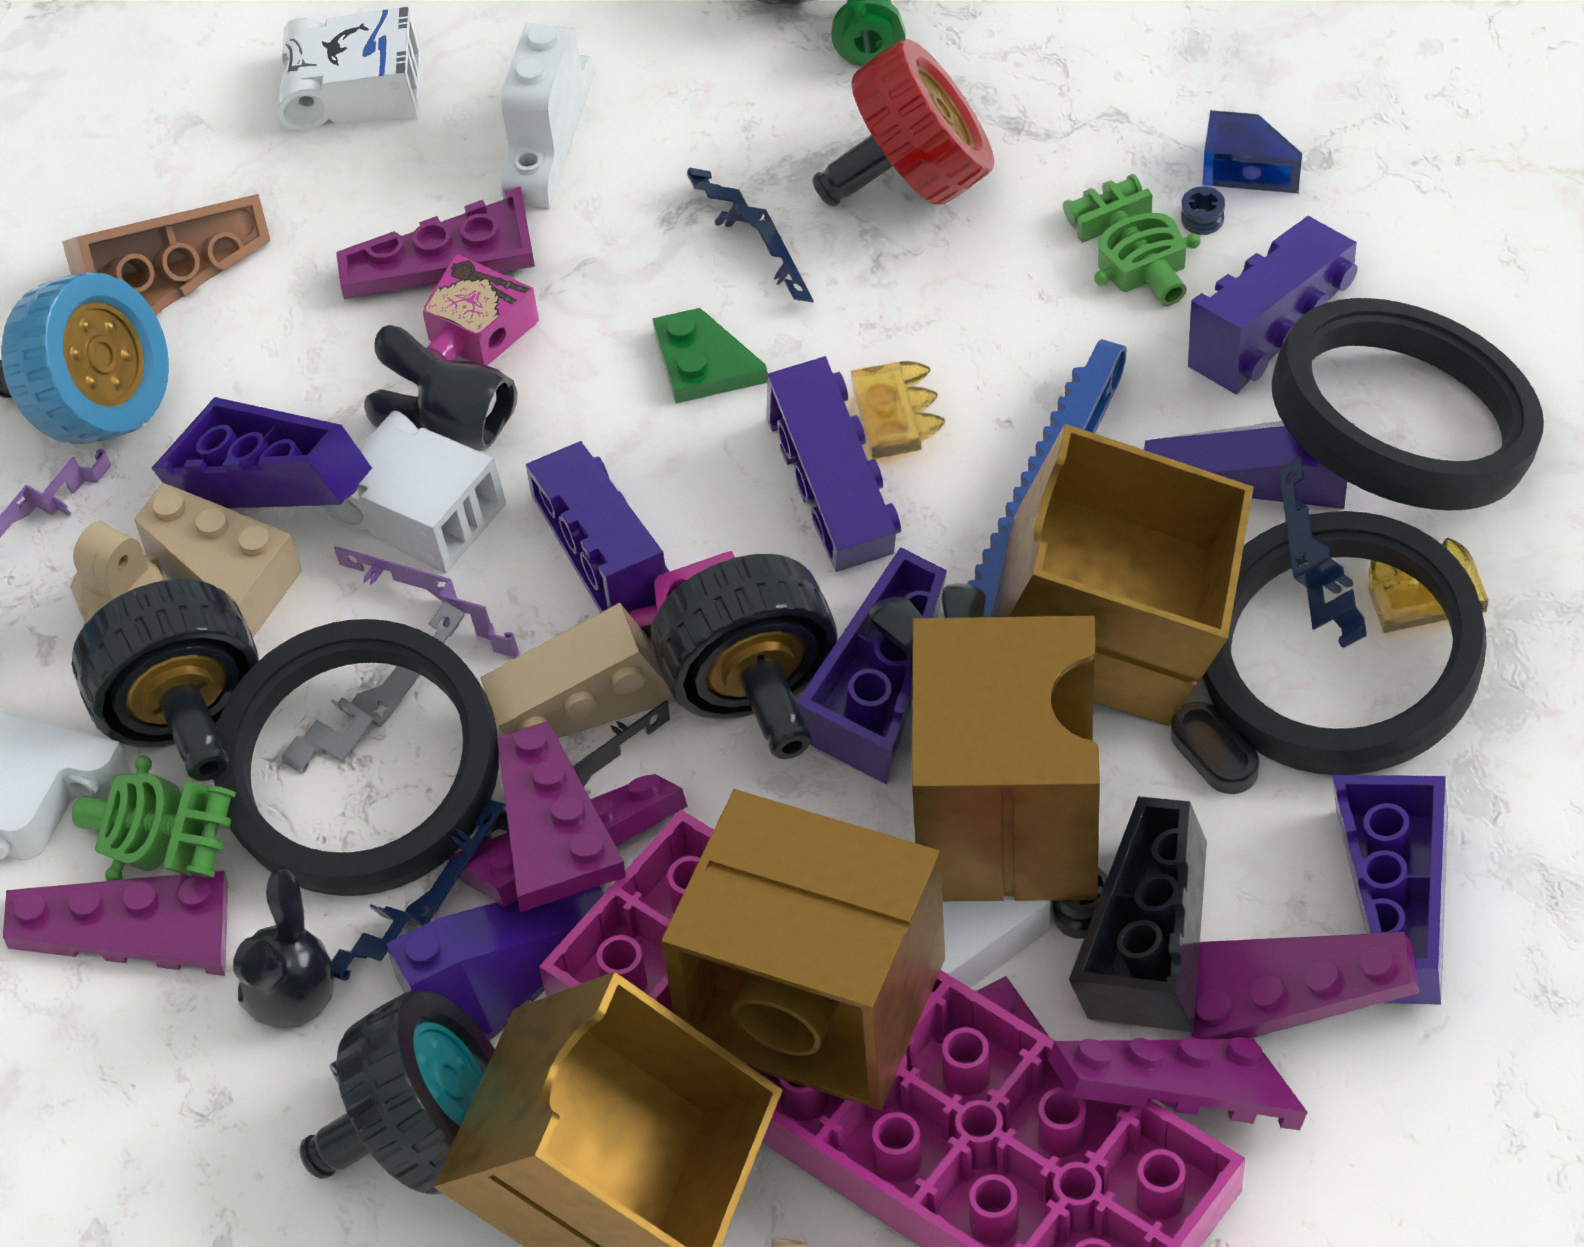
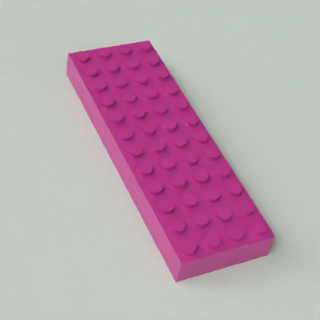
(974, 1129)

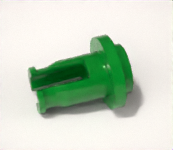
(851, 25)

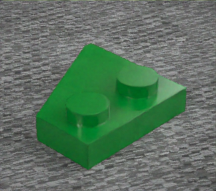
(704, 356)

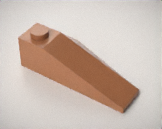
(172, 252)

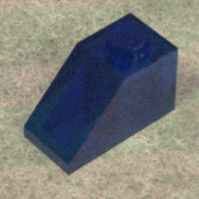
(1249, 154)

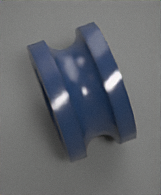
(1202, 221)

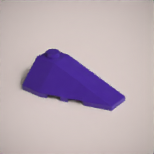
(1254, 458)
(487, 955)

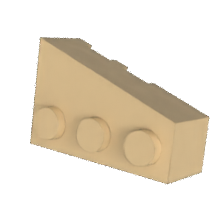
(220, 548)
(579, 678)

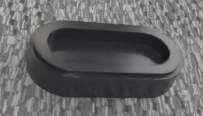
(1214, 748)

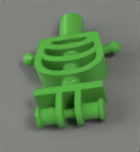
(1133, 242)
(154, 824)

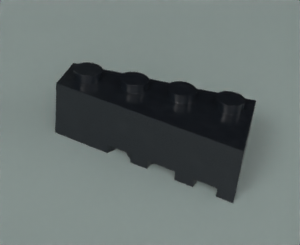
(1147, 925)

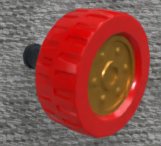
(915, 125)

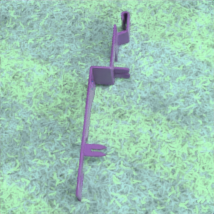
(74, 478)
(425, 580)

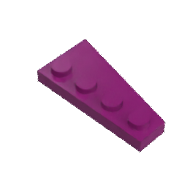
(486, 234)
(622, 811)
(552, 823)
(146, 919)
(1293, 981)
(1180, 1075)

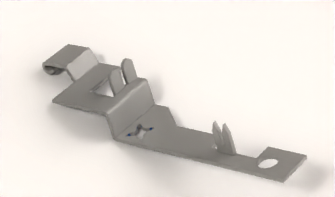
(390, 694)

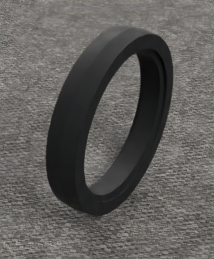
(1377, 465)
(318, 652)
(1389, 741)

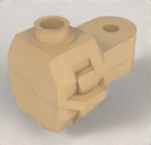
(109, 566)

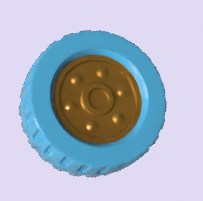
(84, 358)

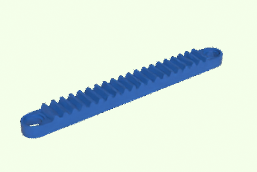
(1081, 407)

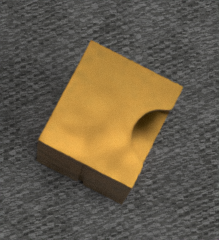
(1139, 549)
(1007, 755)
(808, 946)
(608, 1126)

